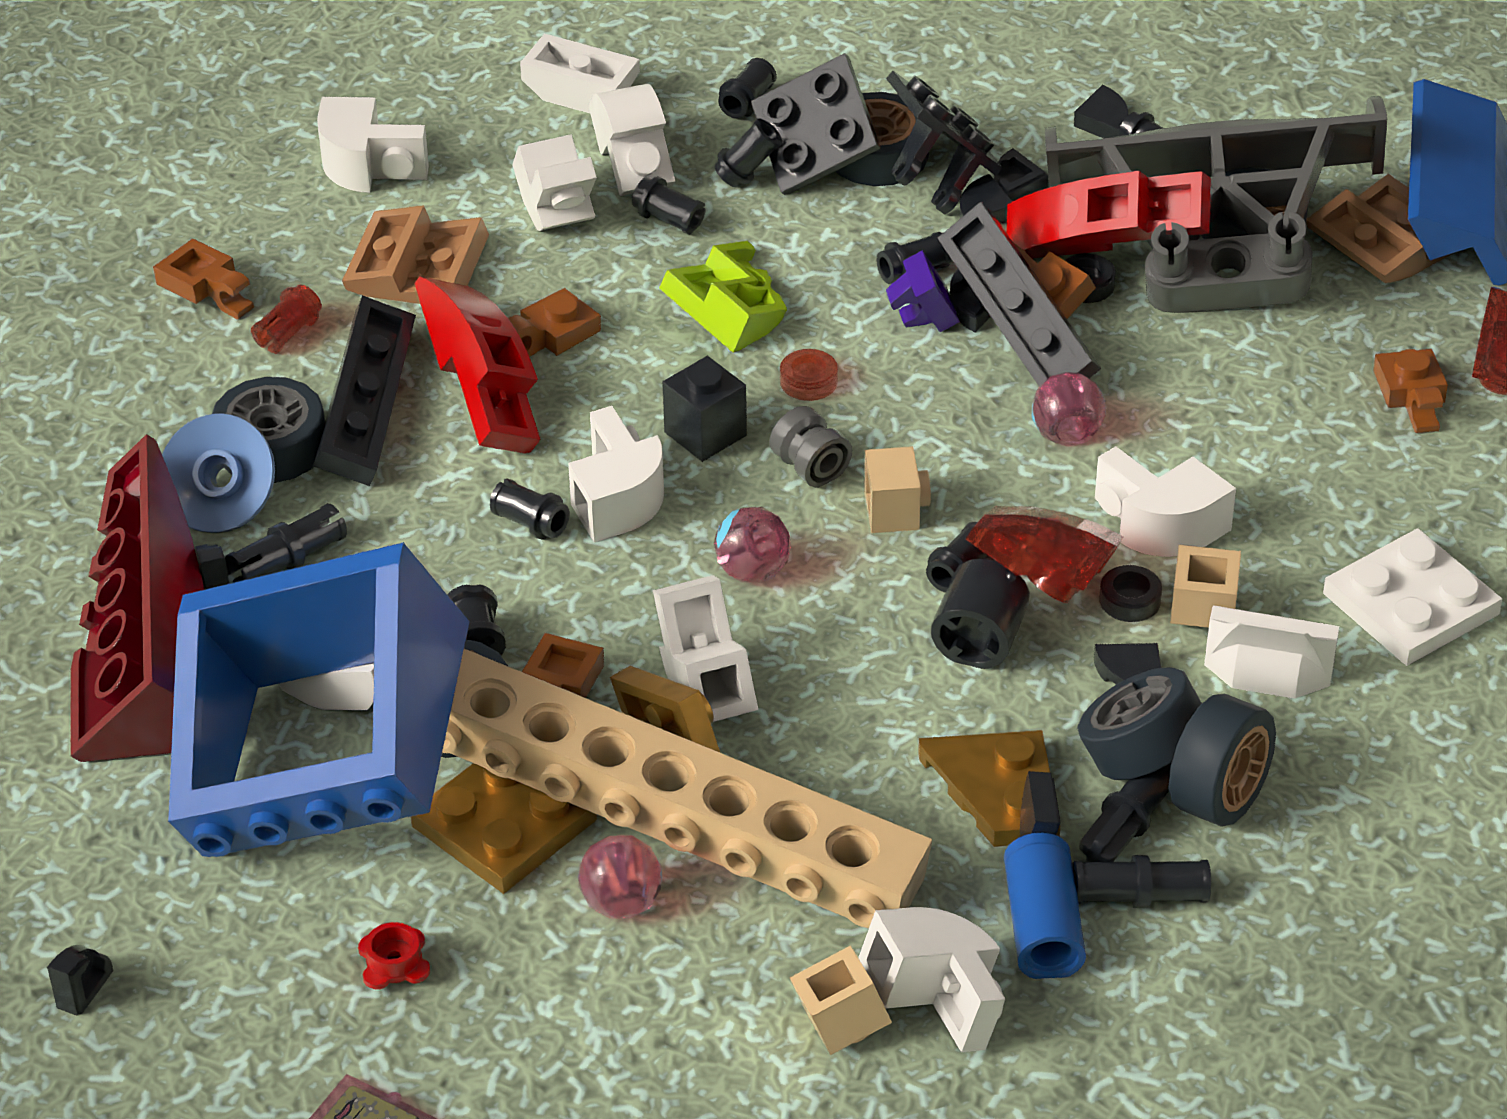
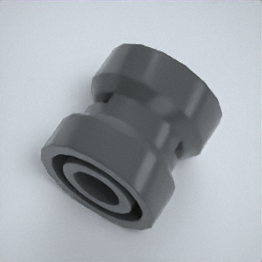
(816, 453)

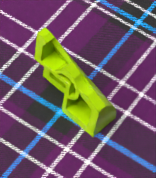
(727, 295)

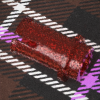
(296, 309)

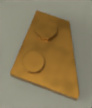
(665, 705)
(988, 776)

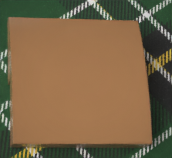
(1374, 230)
(407, 245)

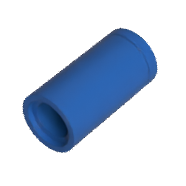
(1044, 906)

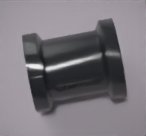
(479, 607)

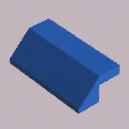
(1459, 175)

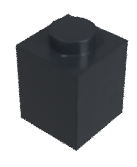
(704, 408)

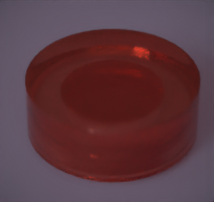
(808, 374)

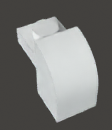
(631, 131)
(362, 150)
(555, 182)
(620, 482)
(1159, 514)
(701, 648)
(940, 961)

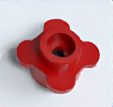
(389, 941)

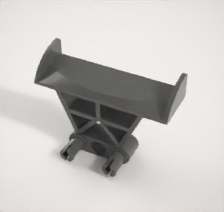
(1274, 255)

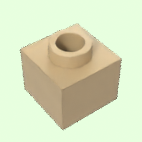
(895, 489)
(1203, 580)
(841, 1000)

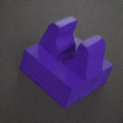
(925, 293)

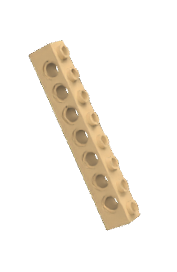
(683, 793)

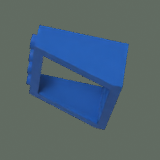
(299, 626)

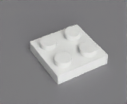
(1412, 596)

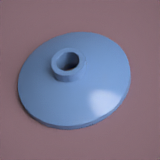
(197, 456)

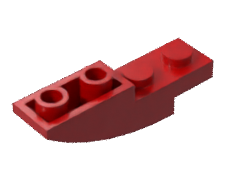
(1106, 211)
(490, 360)

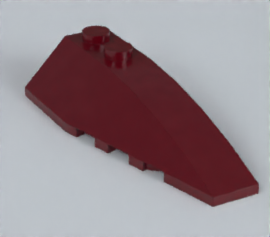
(142, 571)

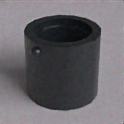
(980, 614)

